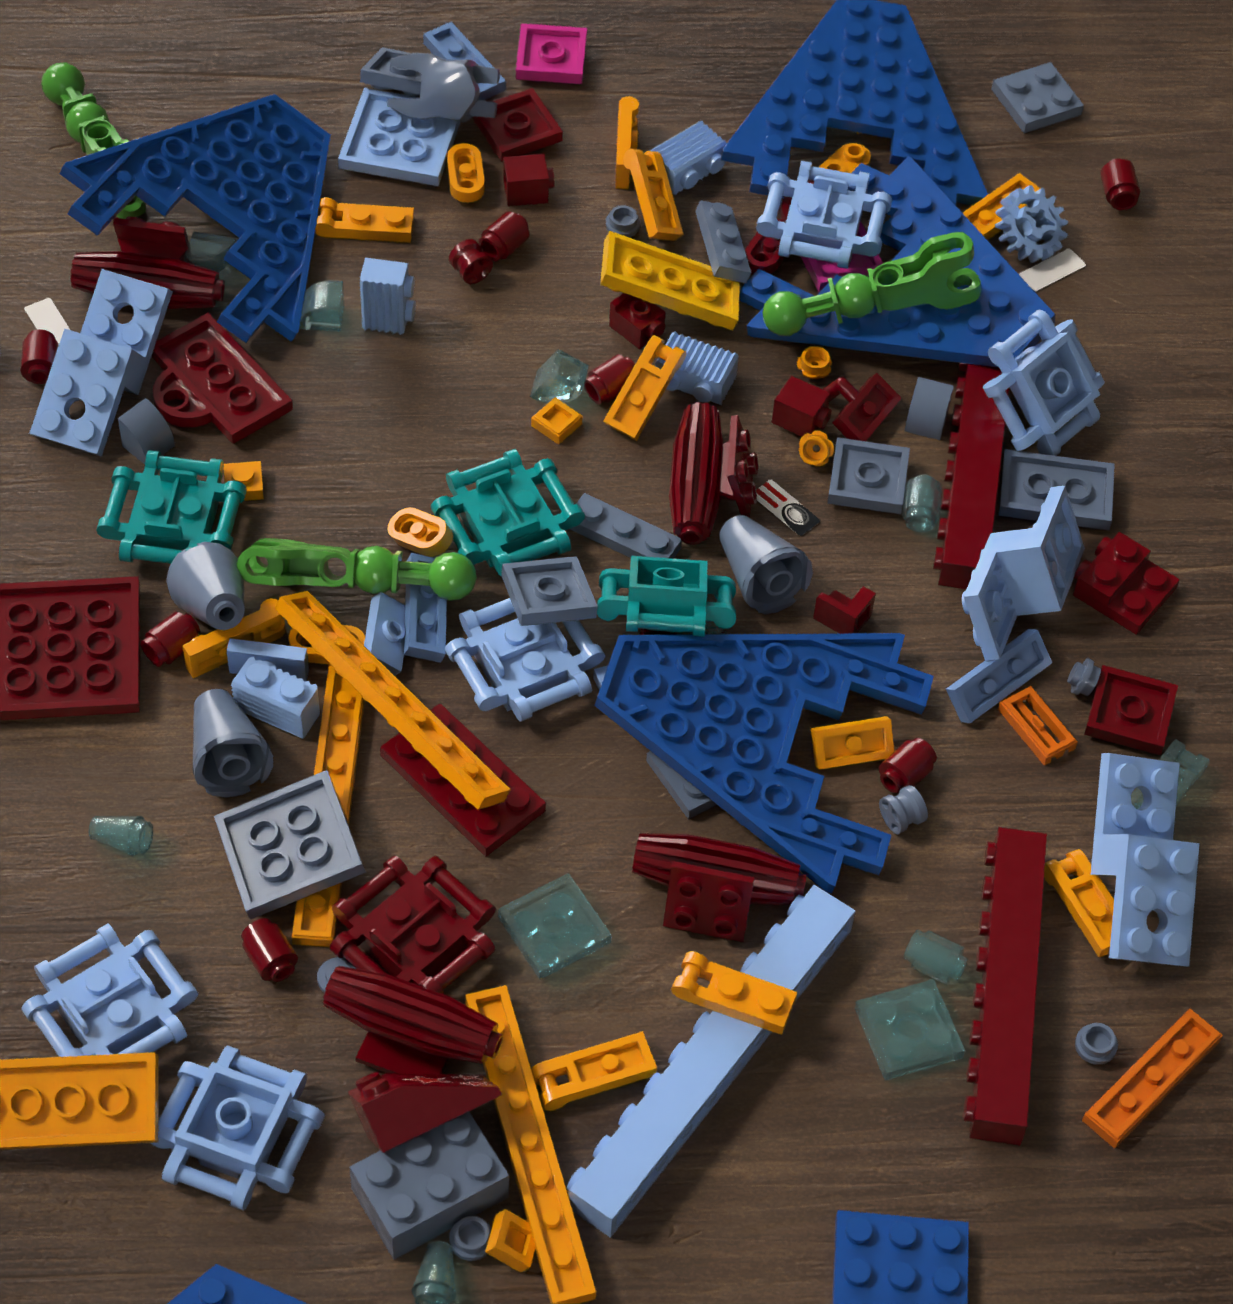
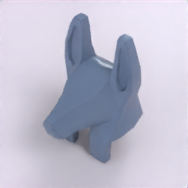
(446, 89)

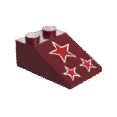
(407, 1105)

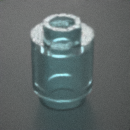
(922, 503)
(935, 956)

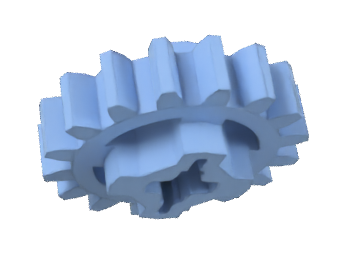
(1031, 224)

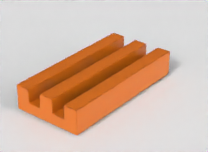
(1032, 729)

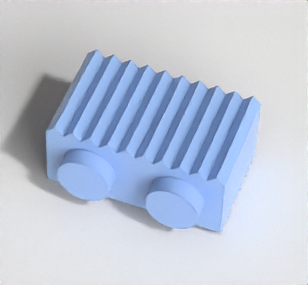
(691, 156)
(386, 295)
(705, 371)
(276, 697)

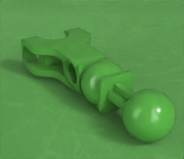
(84, 118)
(922, 278)
(370, 569)

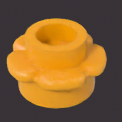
(814, 362)
(807, 452)

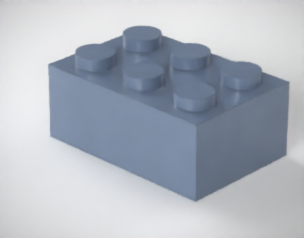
(429, 1184)

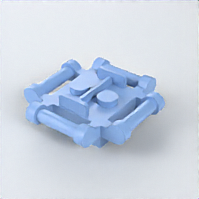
(824, 215)
(1048, 382)
(523, 663)
(112, 1002)
(235, 1126)

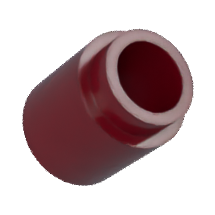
(1120, 184)
(504, 236)
(38, 355)
(608, 378)
(166, 640)
(907, 765)
(269, 950)

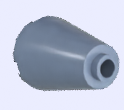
(764, 564)
(208, 585)
(227, 746)

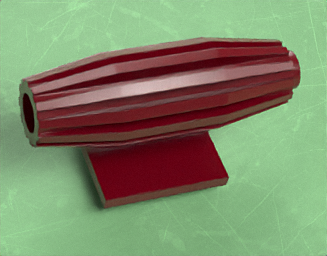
(155, 256)
(708, 469)
(714, 881)
(409, 1024)

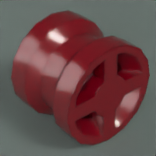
(470, 261)

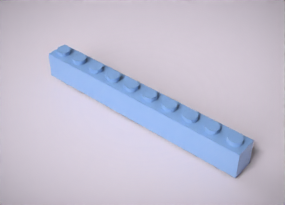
(702, 1068)

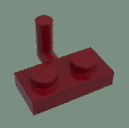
(865, 406)

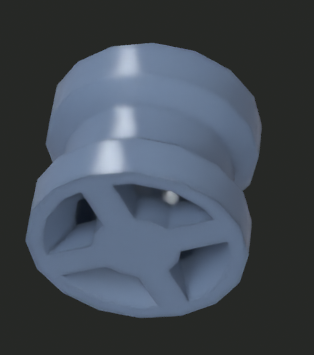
(903, 809)

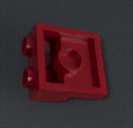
(1124, 582)

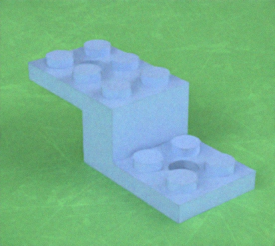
(101, 362)
(1023, 573)
(1145, 860)

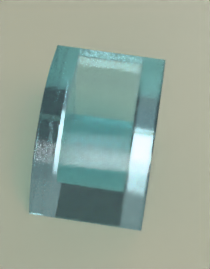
(209, 252)
(323, 306)
(559, 378)

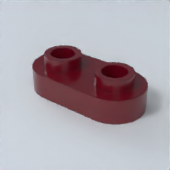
(763, 253)

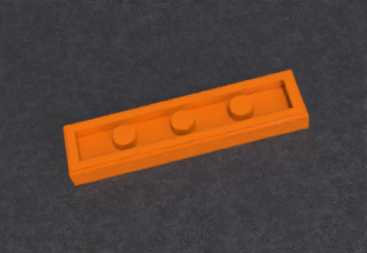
(1152, 1078)

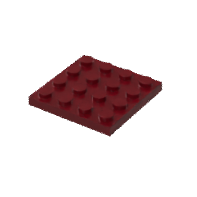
(69, 648)

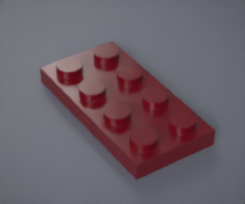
(484, 827)

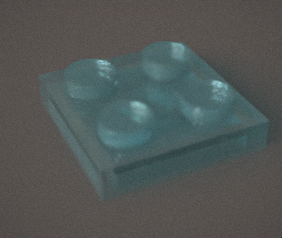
(554, 926)
(909, 1029)

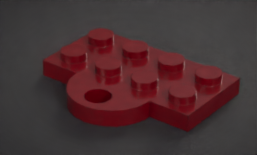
(214, 382)

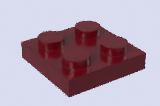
(519, 125)
(1131, 710)

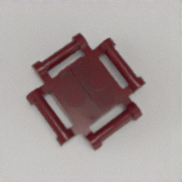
(415, 927)

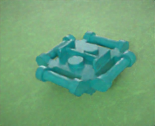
(170, 508)
(507, 511)
(667, 596)

